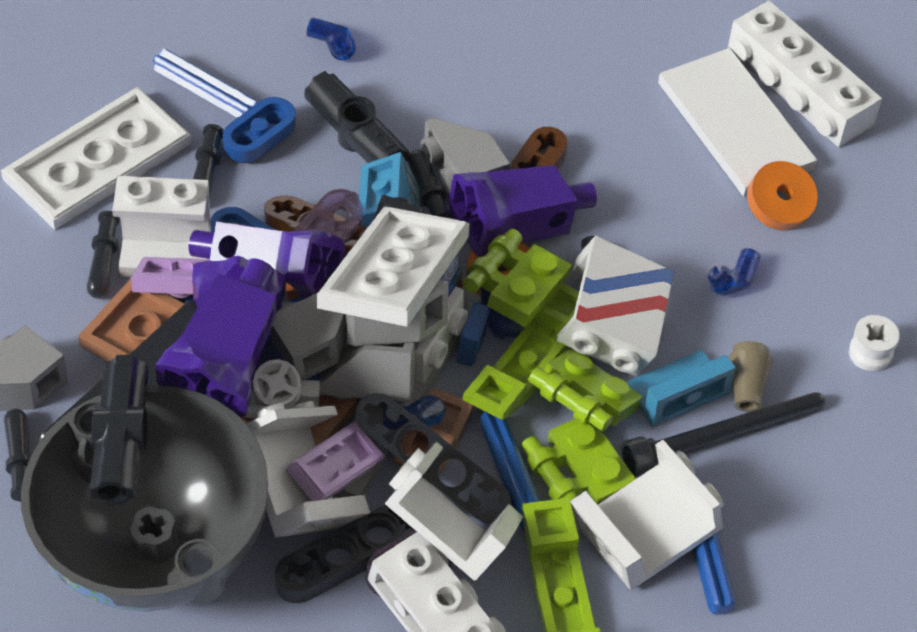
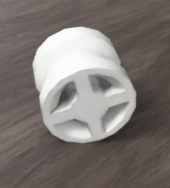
(879, 352)
(279, 377)

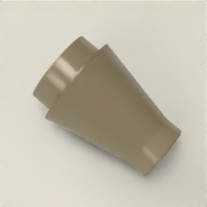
(751, 374)

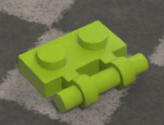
(526, 287)
(586, 390)
(586, 456)

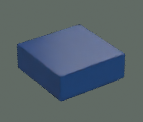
(473, 334)

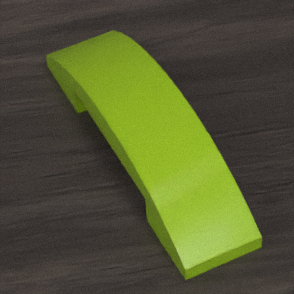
(506, 386)
(557, 566)

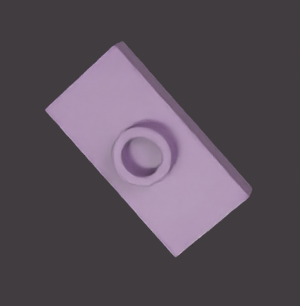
(165, 276)
(335, 463)

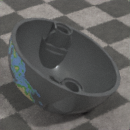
(191, 512)

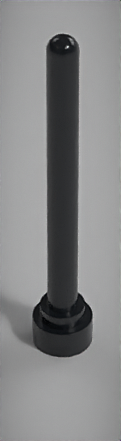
(641, 453)

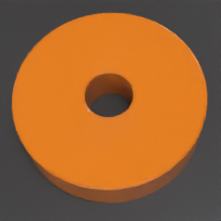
(772, 209)

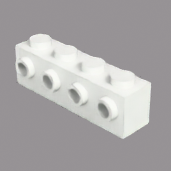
(804, 73)
(426, 592)

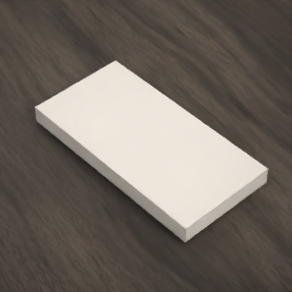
(733, 117)
(84, 161)
(393, 266)

